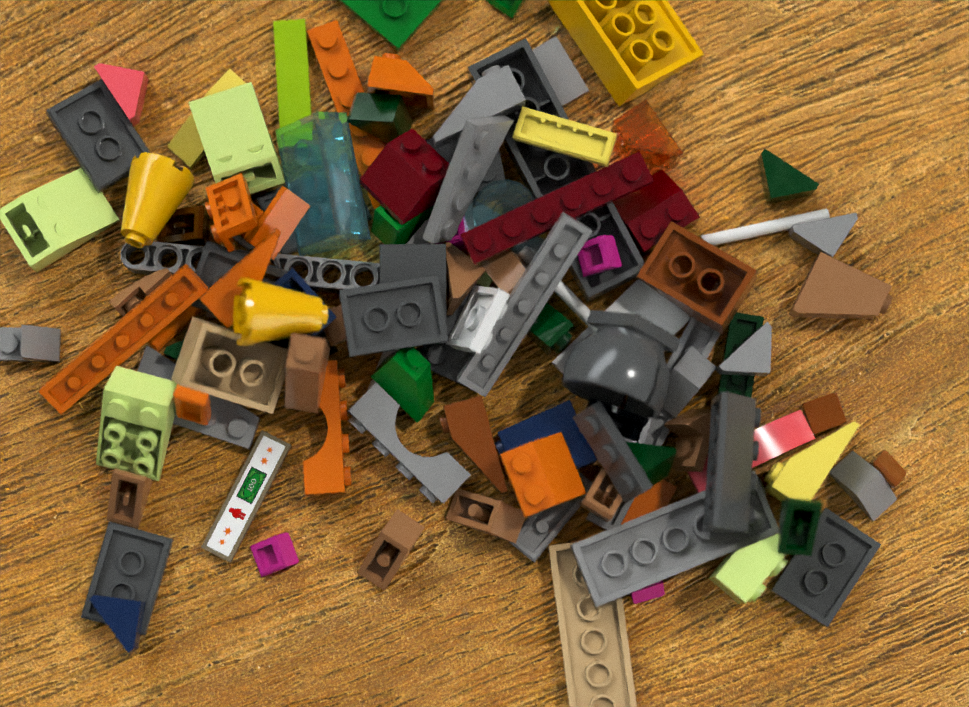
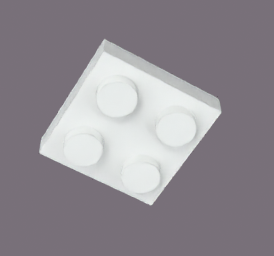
(478, 318)

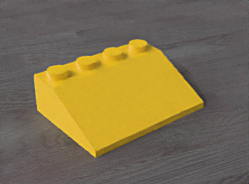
(629, 42)

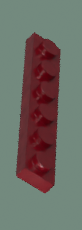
(542, 213)

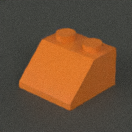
(542, 474)

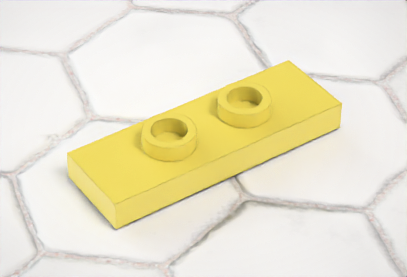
(564, 136)

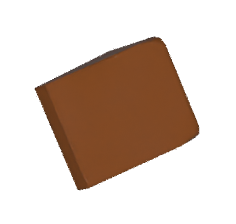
(824, 413)
(889, 468)

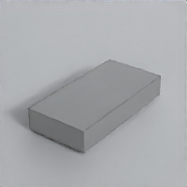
(560, 72)

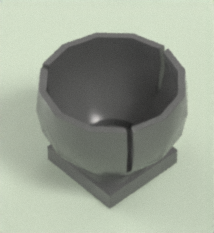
(622, 361)

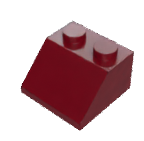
(406, 176)
(652, 209)

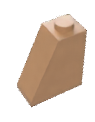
(840, 292)
(305, 372)

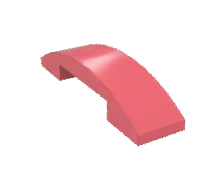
(774, 440)

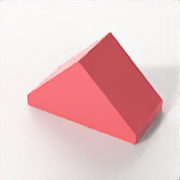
(127, 88)

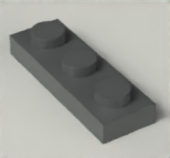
(612, 451)

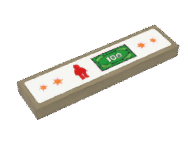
(246, 496)

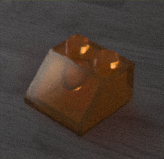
(644, 132)

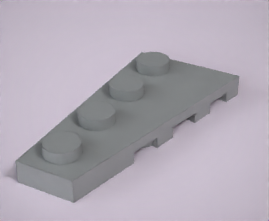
(467, 169)
(228, 419)

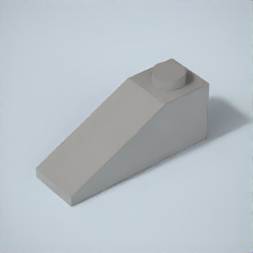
(490, 96)

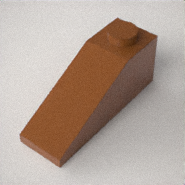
(473, 436)

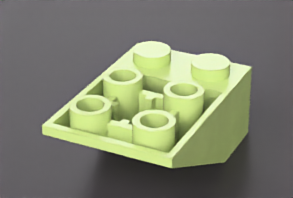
(237, 137)
(57, 218)
(136, 422)
(747, 568)

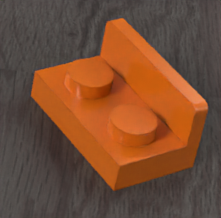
(230, 209)

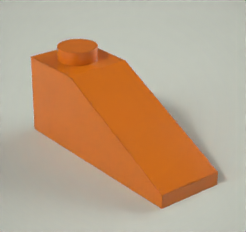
(254, 266)

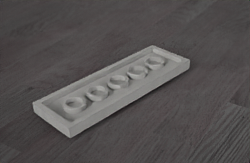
(661, 546)

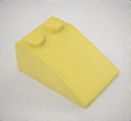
(805, 472)

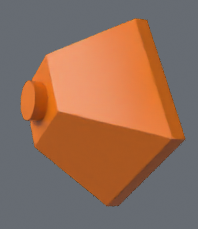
(398, 77)

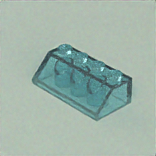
(324, 173)

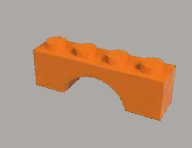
(326, 470)

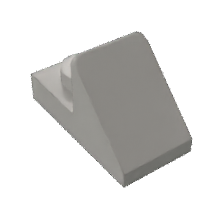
(30, 344)

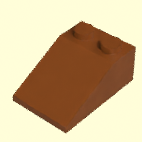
(698, 277)

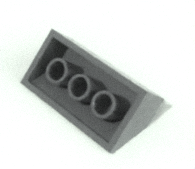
(730, 464)

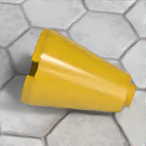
(152, 197)
(274, 312)

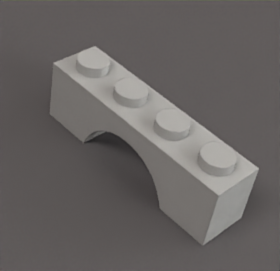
(437, 474)

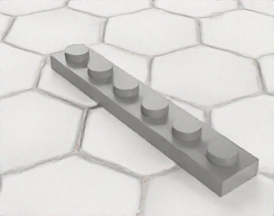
(526, 303)

